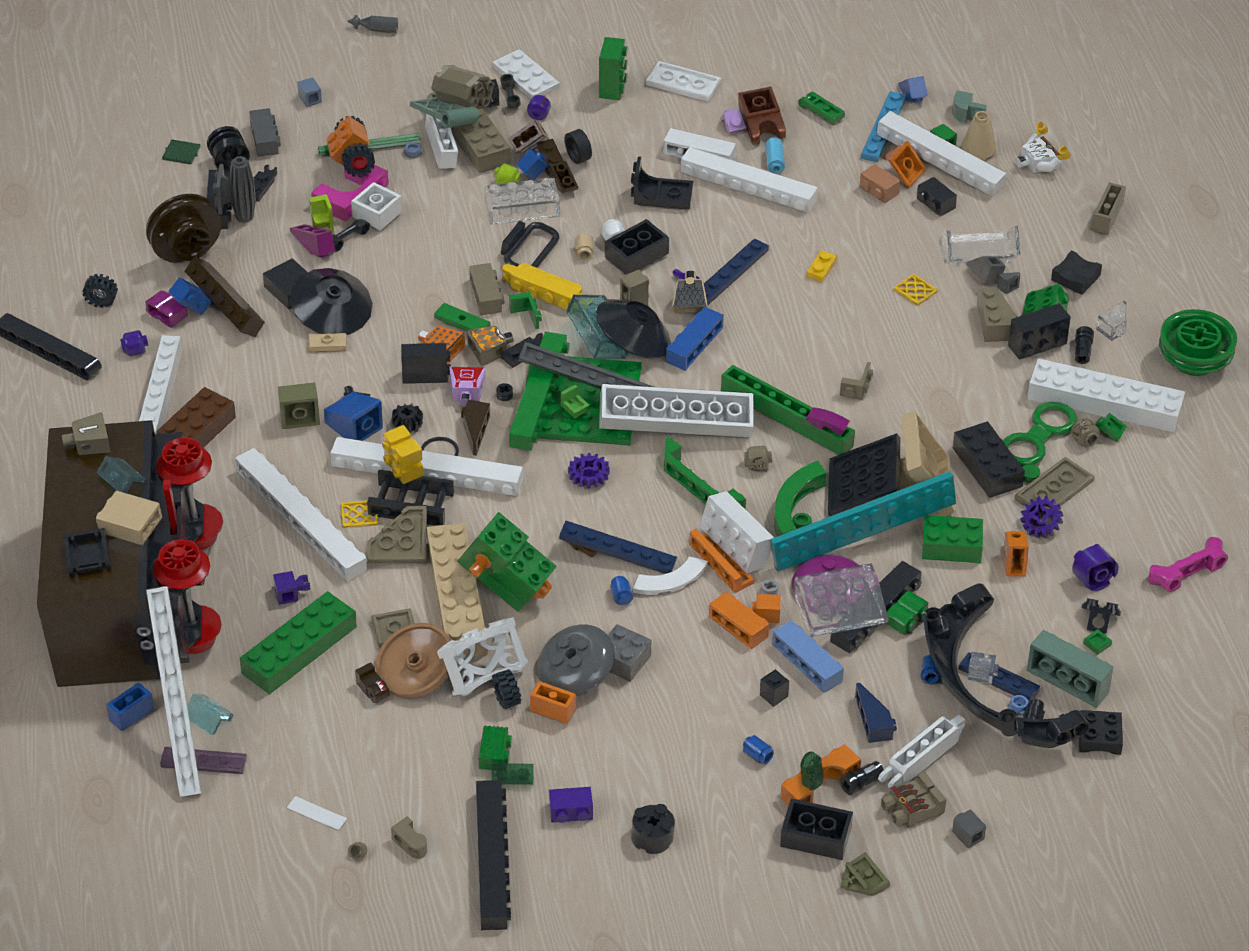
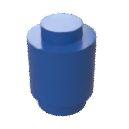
(621, 590)
(758, 749)

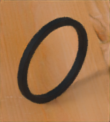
(441, 439)

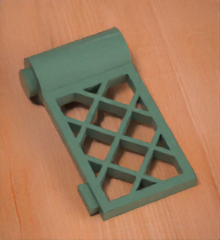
(448, 113)

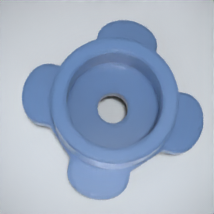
(1018, 704)

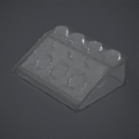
(840, 600)

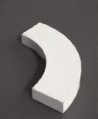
(672, 581)

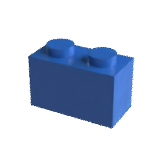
(190, 296)
(130, 706)

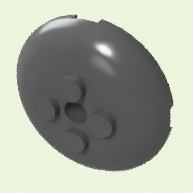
(576, 658)

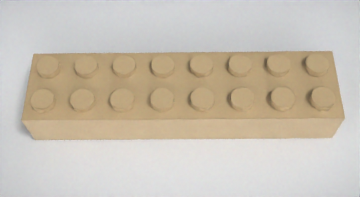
(454, 585)

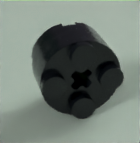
(652, 828)

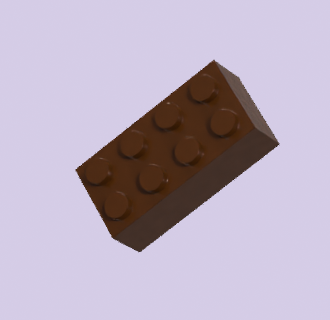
(202, 417)

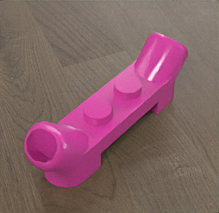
(1171, 577)

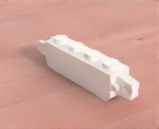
(922, 751)

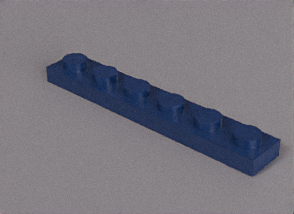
(734, 269)
(617, 547)

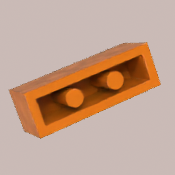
(739, 620)

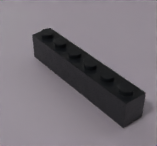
(893, 587)

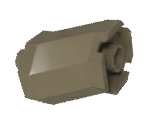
(462, 87)

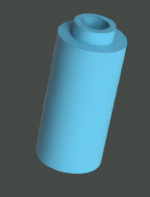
(775, 155)

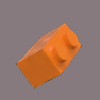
(553, 702)

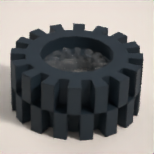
(106, 296)
(506, 689)

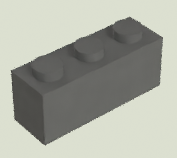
(264, 132)

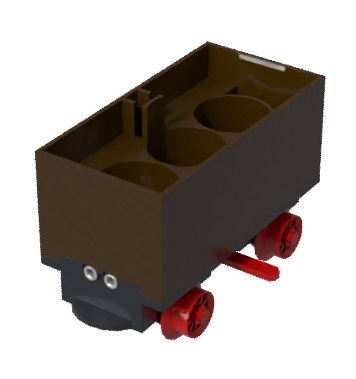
(101, 619)

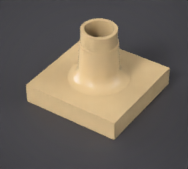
(923, 456)

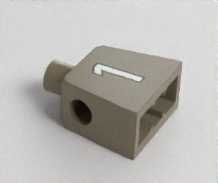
(88, 435)

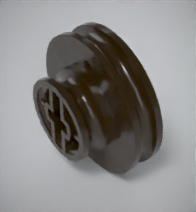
(187, 228)

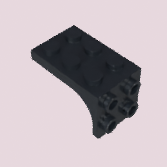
(659, 191)

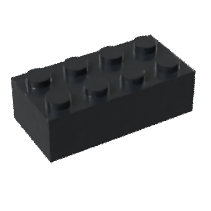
(988, 459)

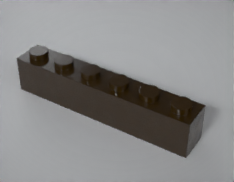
(224, 296)

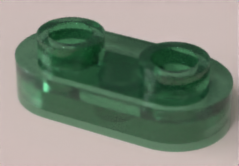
(811, 770)

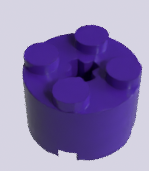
(1094, 567)

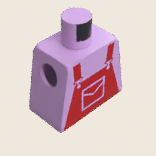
(467, 383)

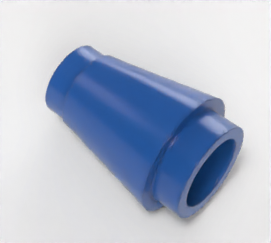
(928, 671)

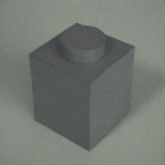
(969, 828)

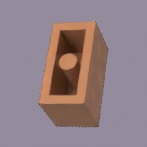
(879, 183)

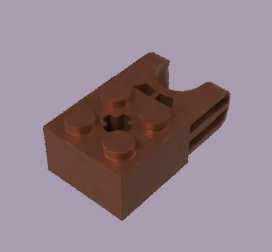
(761, 113)

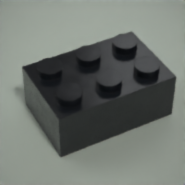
(636, 247)
(1039, 331)
(816, 829)

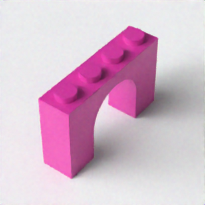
(341, 200)

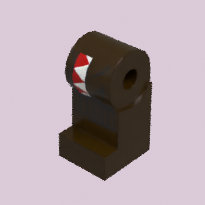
(371, 683)

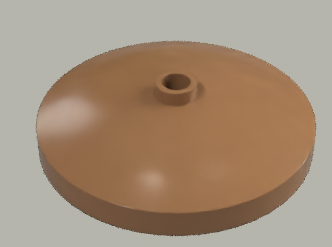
(411, 661)

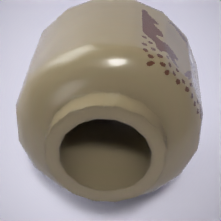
(1085, 432)
(757, 458)

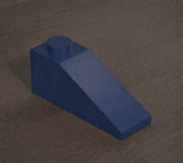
(874, 715)

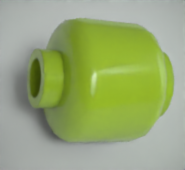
(506, 174)

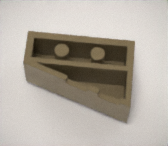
(994, 315)

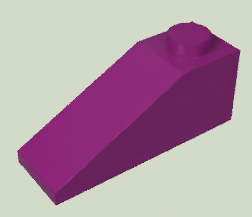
(314, 239)

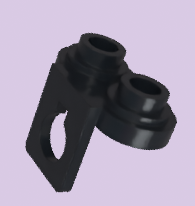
(1095, 608)

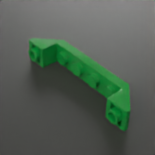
(688, 478)

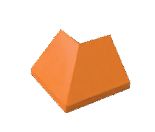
(906, 163)

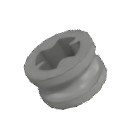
(769, 583)

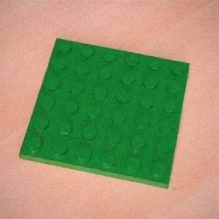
(585, 428)

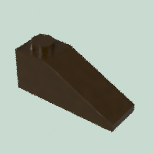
(476, 419)

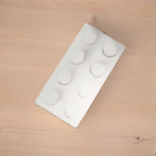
(527, 74)

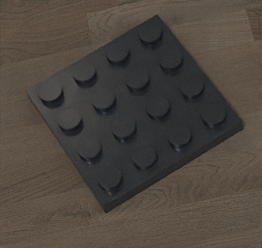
(864, 474)

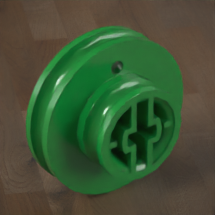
(1194, 340)

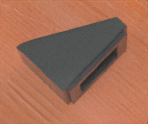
(1008, 282)

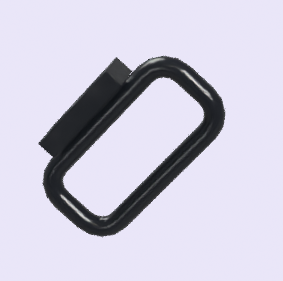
(519, 235)

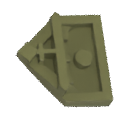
(864, 876)

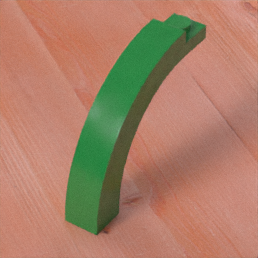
(792, 491)

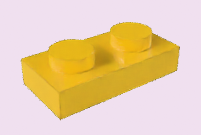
(821, 266)

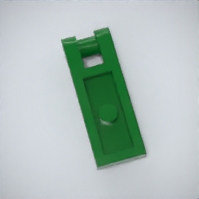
(822, 107)

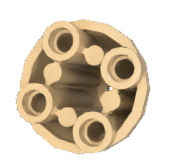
(980, 137)

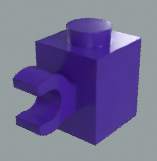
(287, 587)

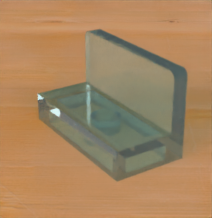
(118, 473)
(207, 713)

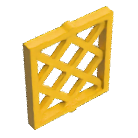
(909, 296)
(353, 519)

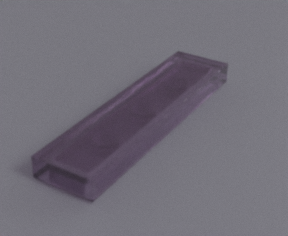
(210, 761)

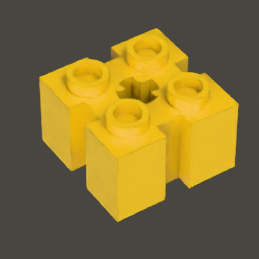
(402, 454)

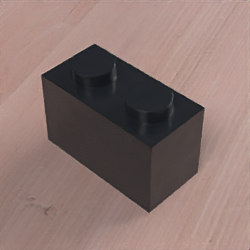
(936, 196)

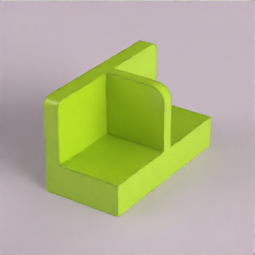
(321, 212)

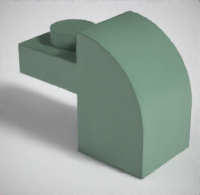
(964, 107)

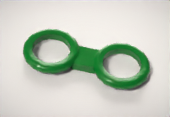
(1041, 432)

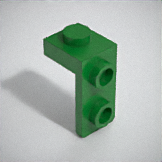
(525, 302)

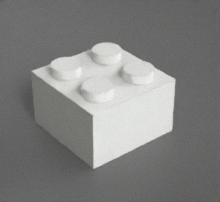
(377, 206)

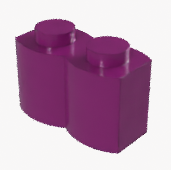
(166, 308)

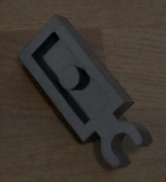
(263, 181)
(513, 353)

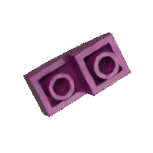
(821, 417)

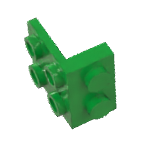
(1044, 298)

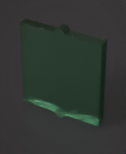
(181, 151)

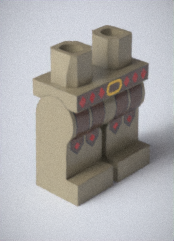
(914, 801)

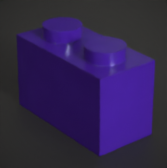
(571, 804)

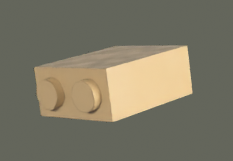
(129, 517)

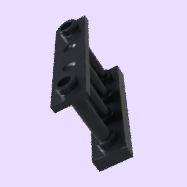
(391, 509)

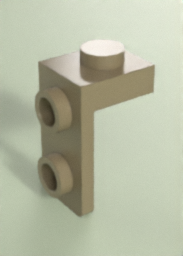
(855, 388)

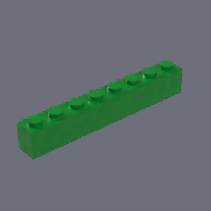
(536, 397)
(785, 409)

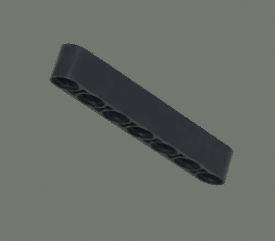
(48, 347)

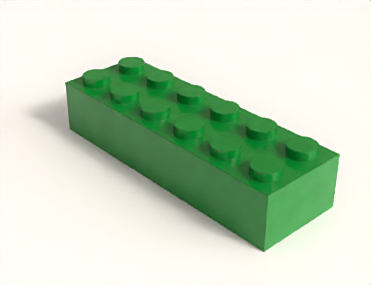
(298, 642)

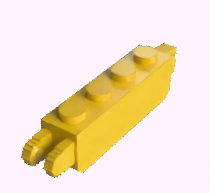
(541, 284)

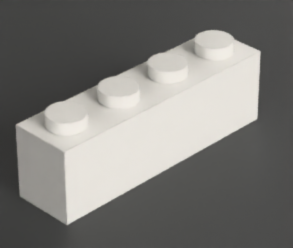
(678, 142)
(442, 143)

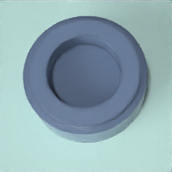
(412, 150)

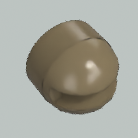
(355, 848)

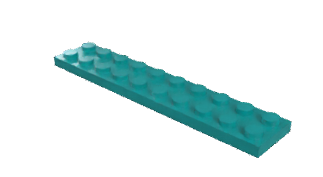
(863, 521)

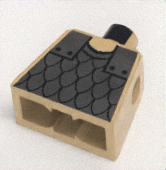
(689, 295)

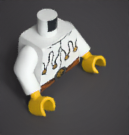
(1040, 154)

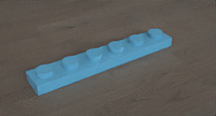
(876, 143)

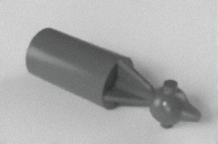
(376, 23)

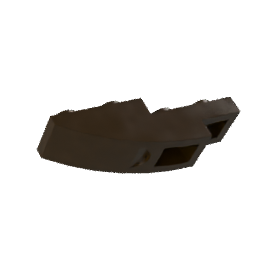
(557, 167)

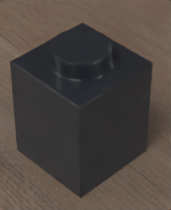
(774, 687)

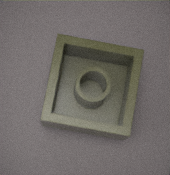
(298, 405)

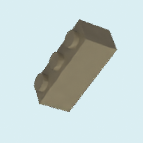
(1108, 208)
(486, 289)

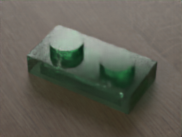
(513, 773)

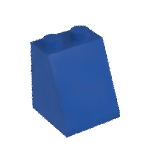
(355, 416)

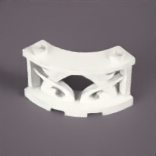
(453, 652)

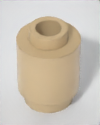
(584, 246)

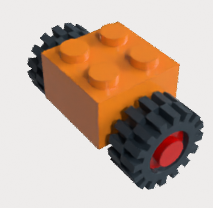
(350, 146)

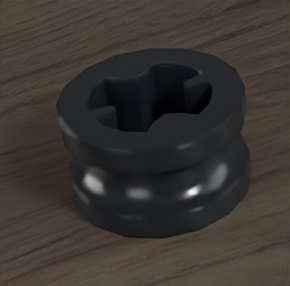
(504, 392)

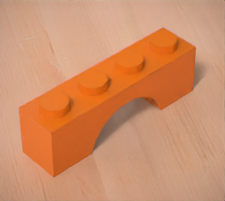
(834, 766)

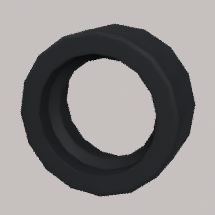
(578, 146)

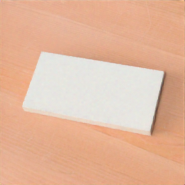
(683, 81)

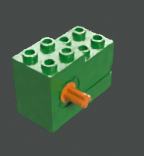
(508, 563)

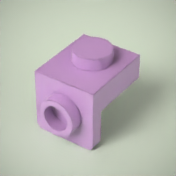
(733, 121)

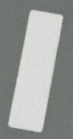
(317, 813)

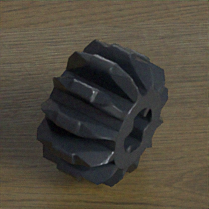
(407, 415)

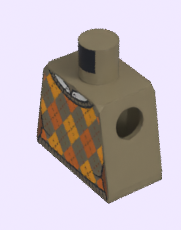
(488, 343)

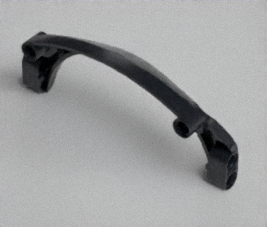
(944, 634)

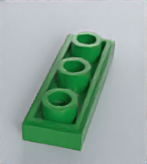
(459, 318)

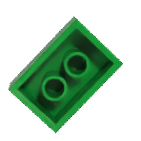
(612, 68)
(952, 539)

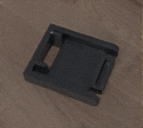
(87, 557)

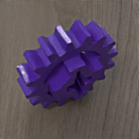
(588, 470)
(1033, 515)

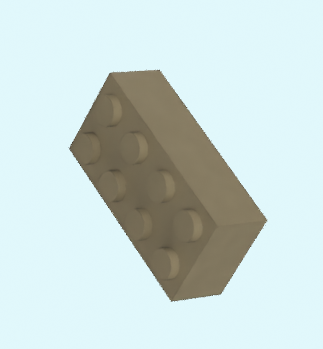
(483, 143)

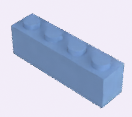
(808, 656)

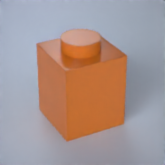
(767, 607)

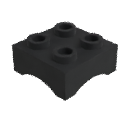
(1076, 272)
(1104, 732)

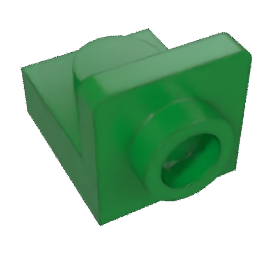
(1111, 426)

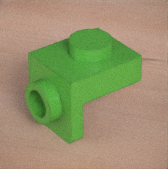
(573, 402)

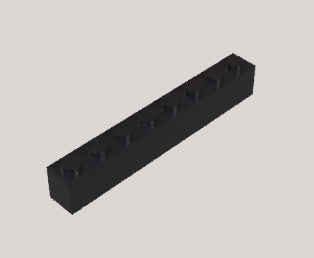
(491, 855)

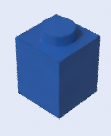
(532, 164)

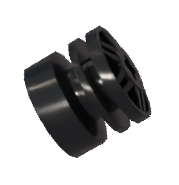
(225, 145)

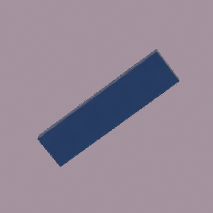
(1007, 681)

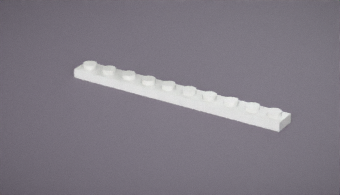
(173, 691)

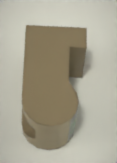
(408, 839)

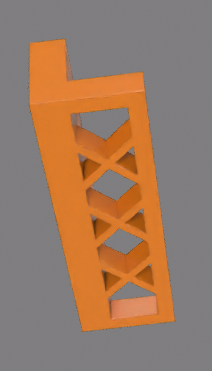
(718, 563)

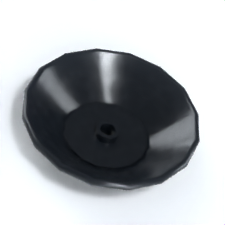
(331, 301)
(633, 327)

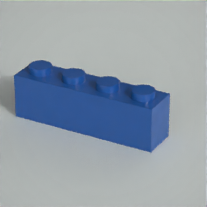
(694, 338)

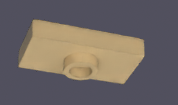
(327, 342)

